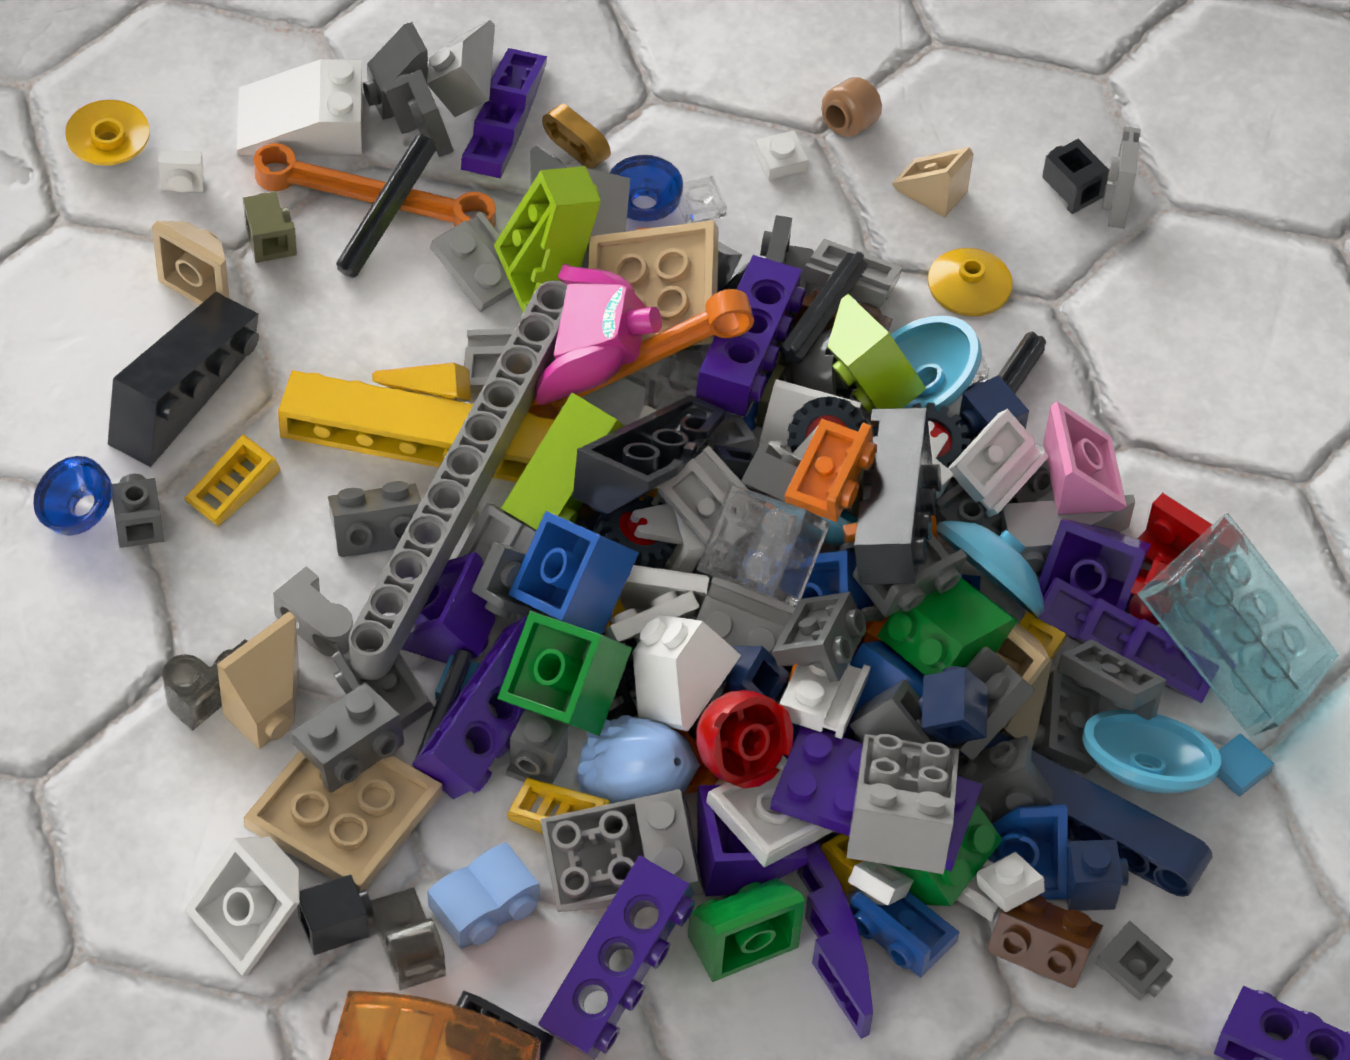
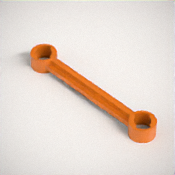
(362, 187)
(713, 321)

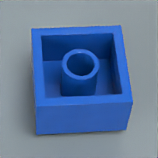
(573, 573)

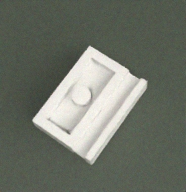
(998, 462)
(821, 703)

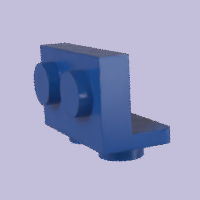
(906, 930)

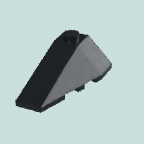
(642, 454)

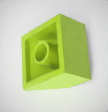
(871, 360)

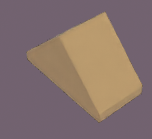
(937, 179)

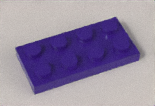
(822, 785)

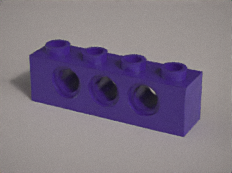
(736, 366)
(446, 752)
(643, 887)
(1259, 1013)

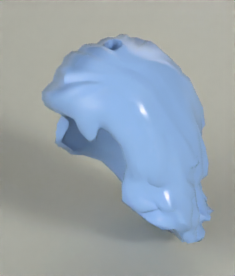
(635, 760)

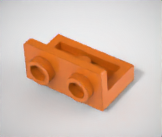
(830, 469)

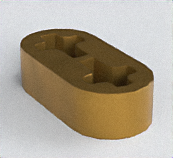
(576, 136)

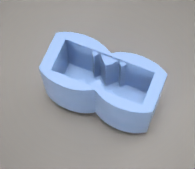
(484, 895)

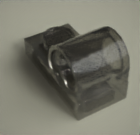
(202, 698)
(408, 939)

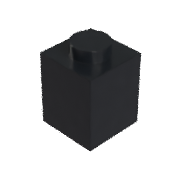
(334, 914)

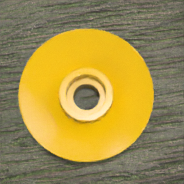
(107, 132)
(970, 282)

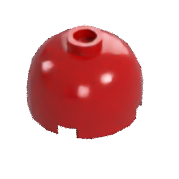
(744, 738)

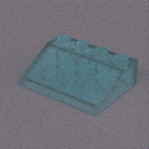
(1240, 627)

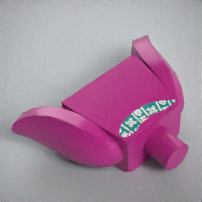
(596, 332)

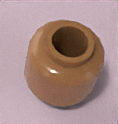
(851, 107)

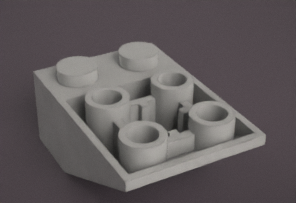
(904, 803)
(598, 846)

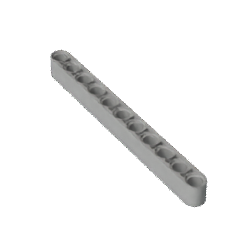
(509, 387)

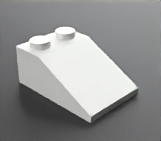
(306, 108)

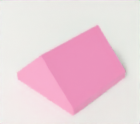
(1081, 464)

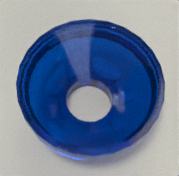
(651, 178)
(64, 487)

